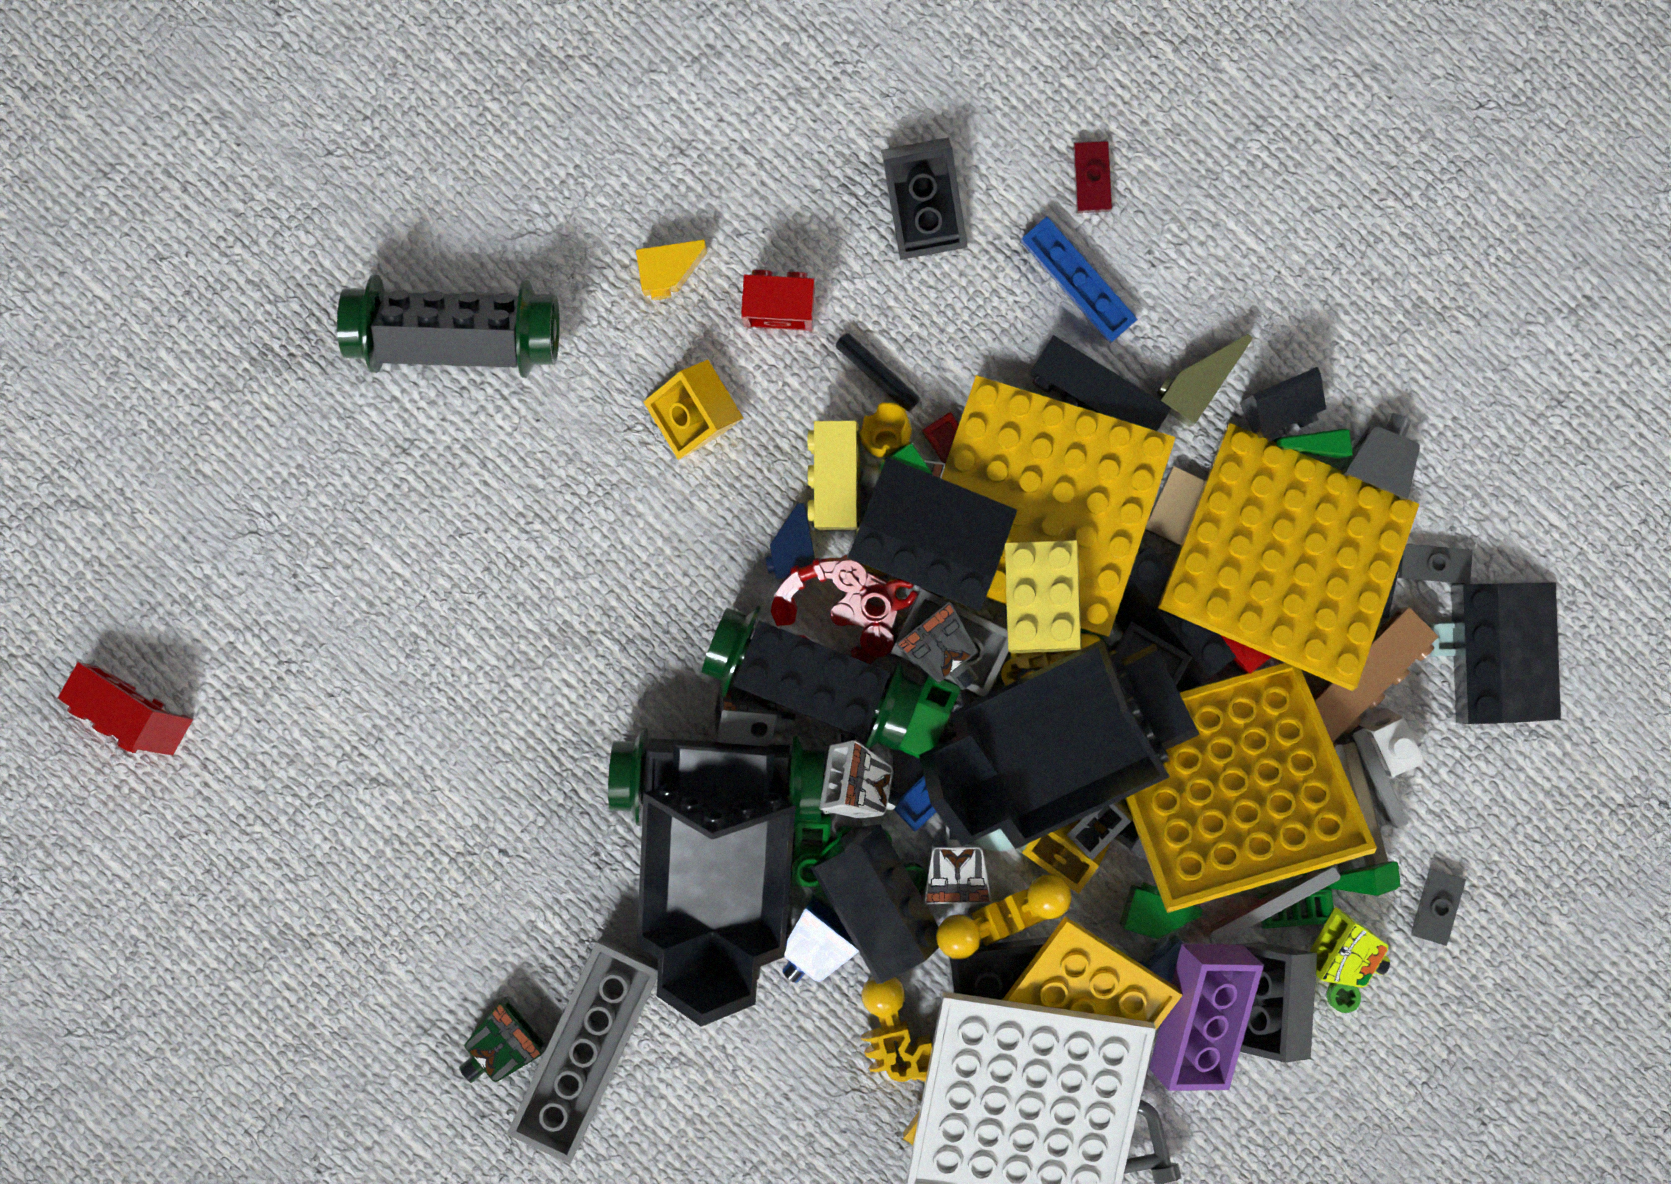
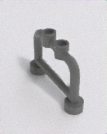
(1159, 1162)

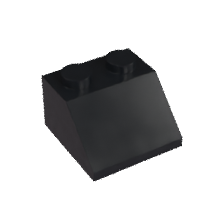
(1285, 404)

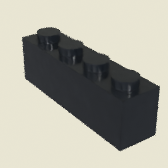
(1094, 386)

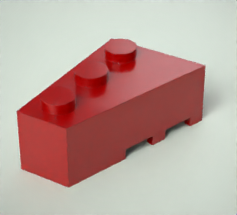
(122, 711)

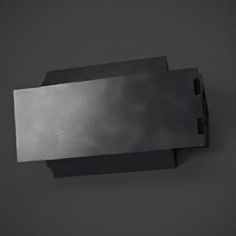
(1057, 745)
(714, 879)

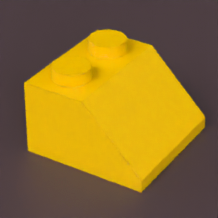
(693, 409)

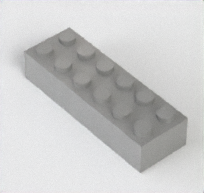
(584, 1050)

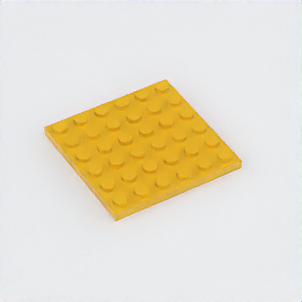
(1067, 478)
(1289, 557)
(1249, 794)

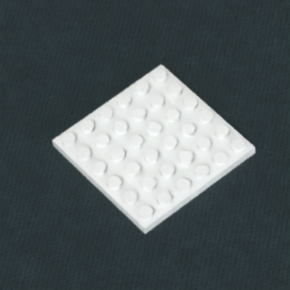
(1028, 1095)

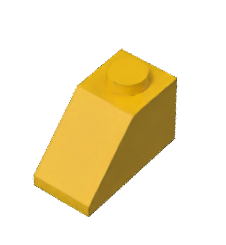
(668, 267)

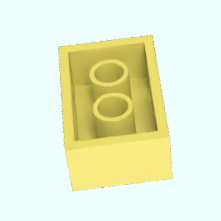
(835, 475)
(1043, 596)

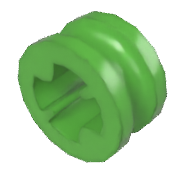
(1351, 1006)

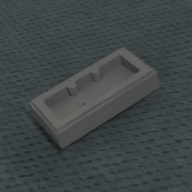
(1436, 564)
(1438, 907)

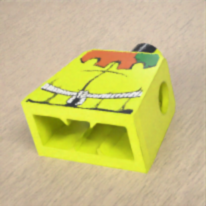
(1349, 952)

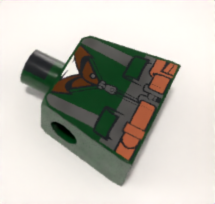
(501, 1045)

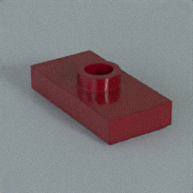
(1092, 177)

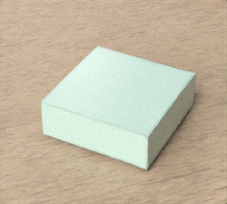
(1444, 643)

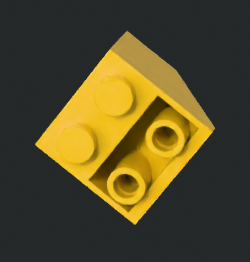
(1063, 857)

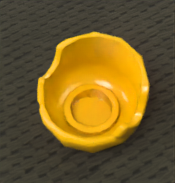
(885, 430)

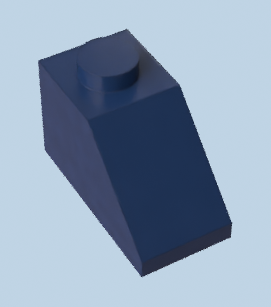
(791, 545)

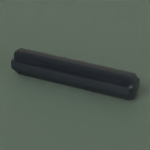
(877, 371)

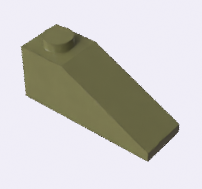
(1196, 386)

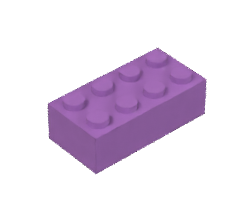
(1208, 1024)

